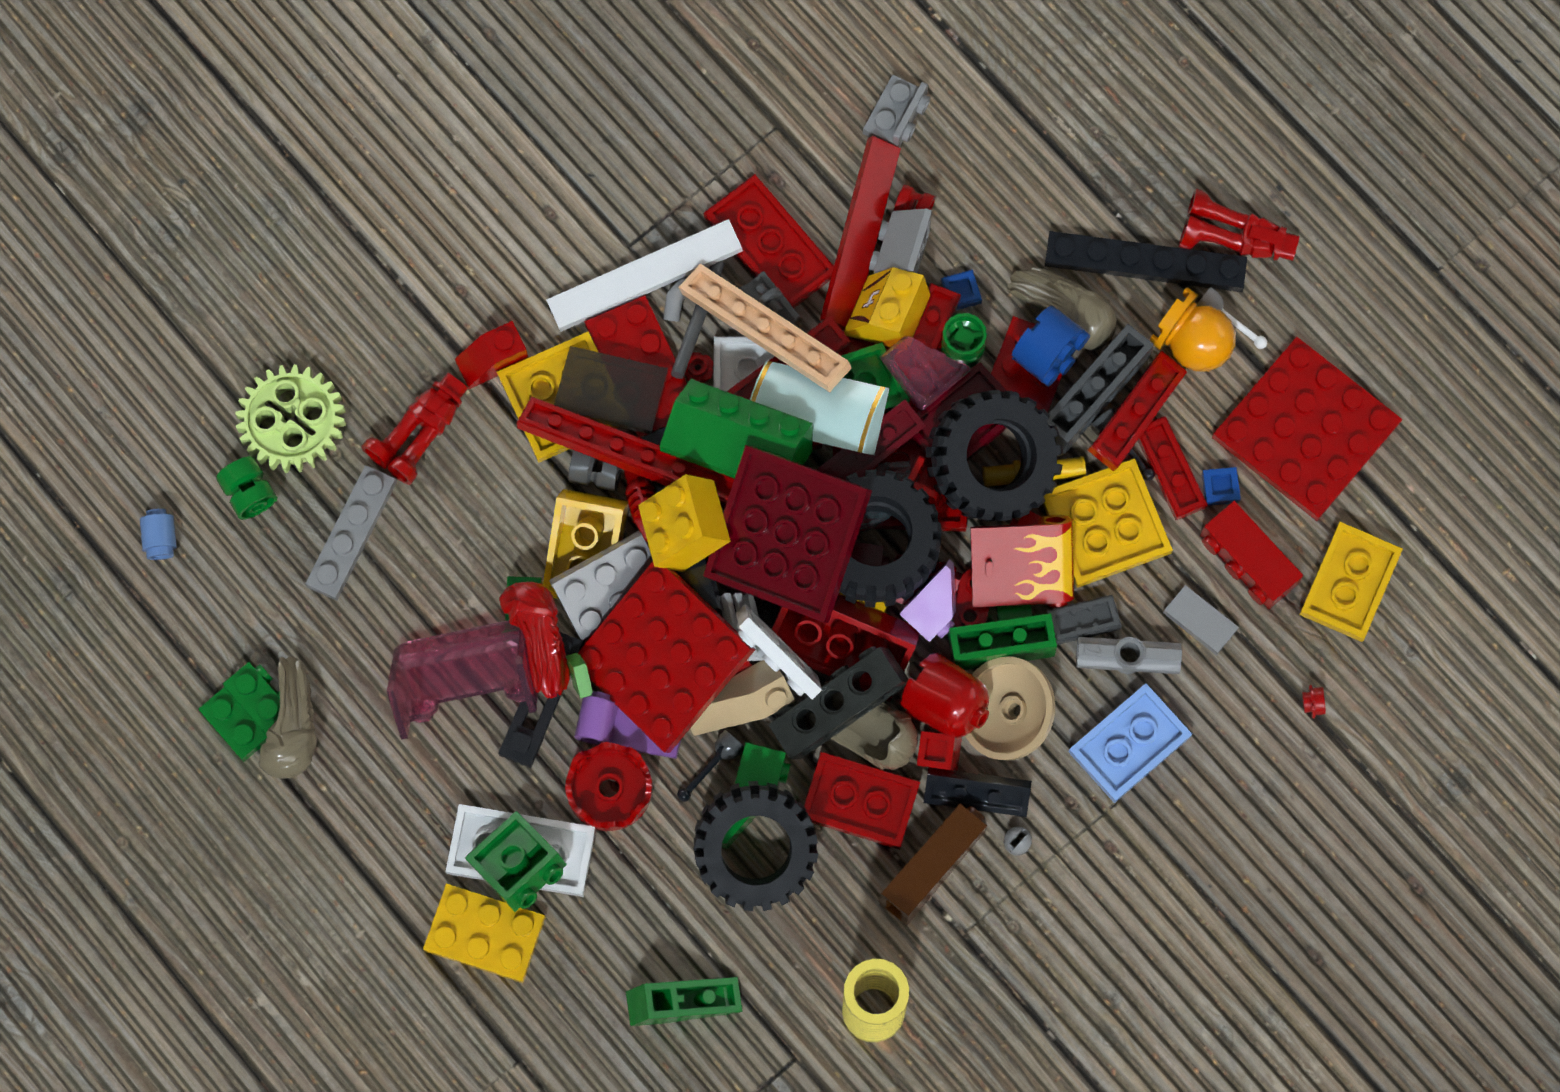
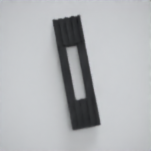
(523, 743)

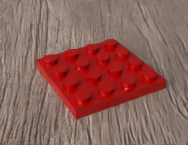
(1306, 428)
(663, 655)

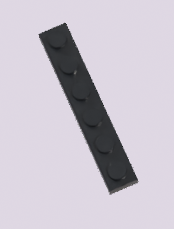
(1146, 261)

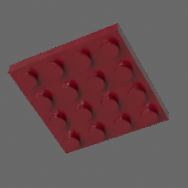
(788, 533)

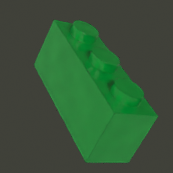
(1019, 637)

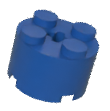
(1050, 345)

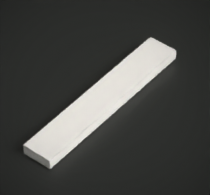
(644, 275)

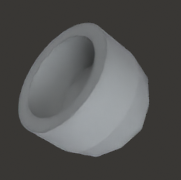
(1023, 846)

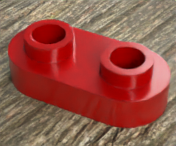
(964, 603)

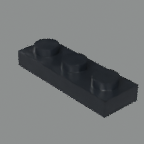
(977, 790)

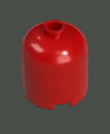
(946, 697)

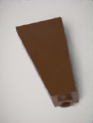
(933, 864)

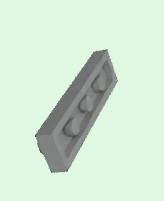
(351, 533)

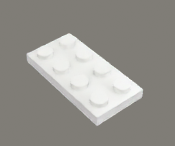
(570, 840)

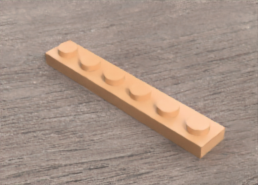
(765, 328)

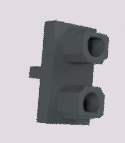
(769, 295)

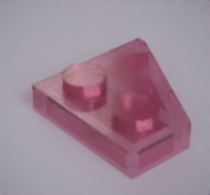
(922, 370)

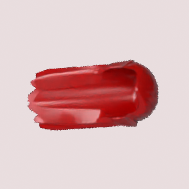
(535, 613)

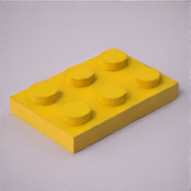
(1351, 581)
(484, 933)

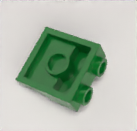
(870, 369)
(244, 710)
(516, 862)

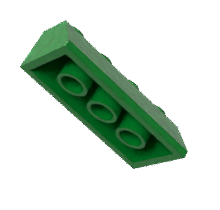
(715, 426)

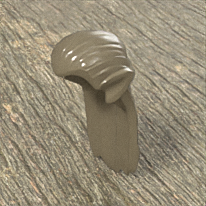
(1082, 306)
(880, 736)
(292, 737)

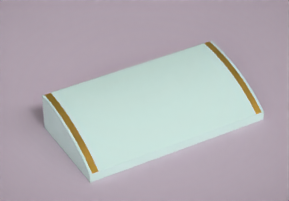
(840, 418)

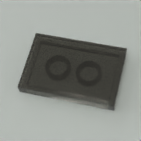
(611, 389)

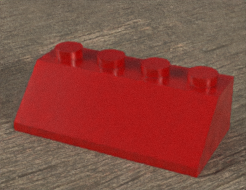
(845, 637)

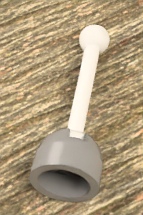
(1214, 299)

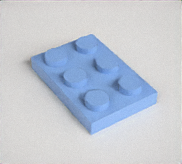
(1130, 743)

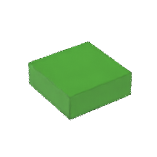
(579, 675)

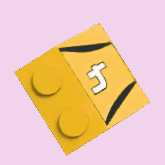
(889, 307)

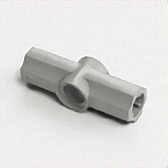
(1105, 655)

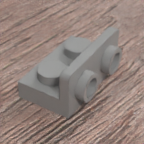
(896, 111)

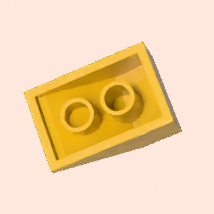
(581, 529)

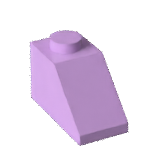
(933, 605)

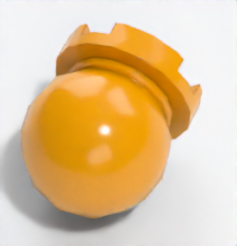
(1198, 335)

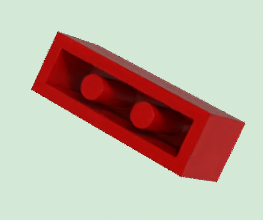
(1250, 555)

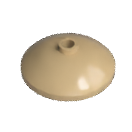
(1011, 684)

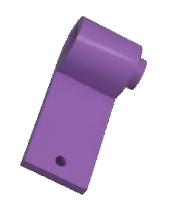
(604, 722)

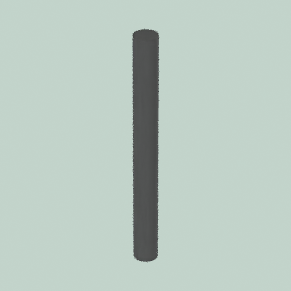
(692, 333)

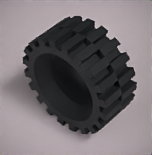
(743, 803)

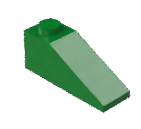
(758, 765)
(683, 1000)

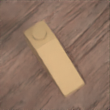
(746, 698)

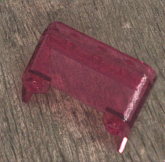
(457, 668)

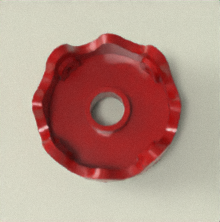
(603, 763)

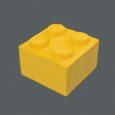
(684, 523)

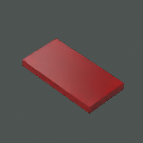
(772, 241)

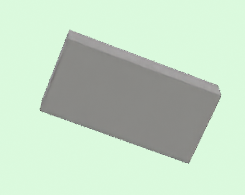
(1200, 620)

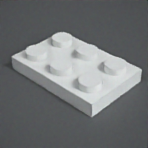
(777, 653)

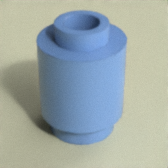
(158, 534)

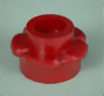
(706, 370)
(1314, 701)

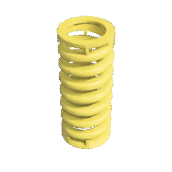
(882, 976)

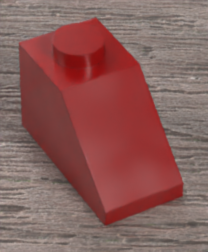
(490, 354)

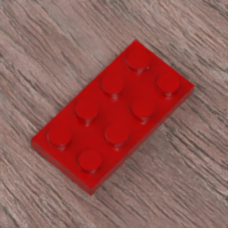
(636, 335)

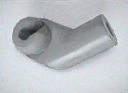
(674, 303)

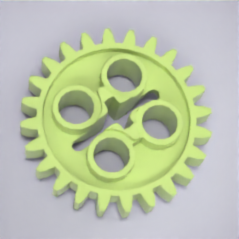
(309, 395)

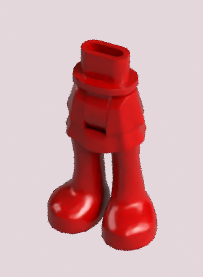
(1257, 238)
(432, 412)

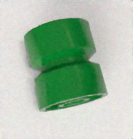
(964, 339)
(248, 492)

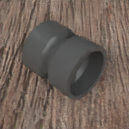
(583, 472)

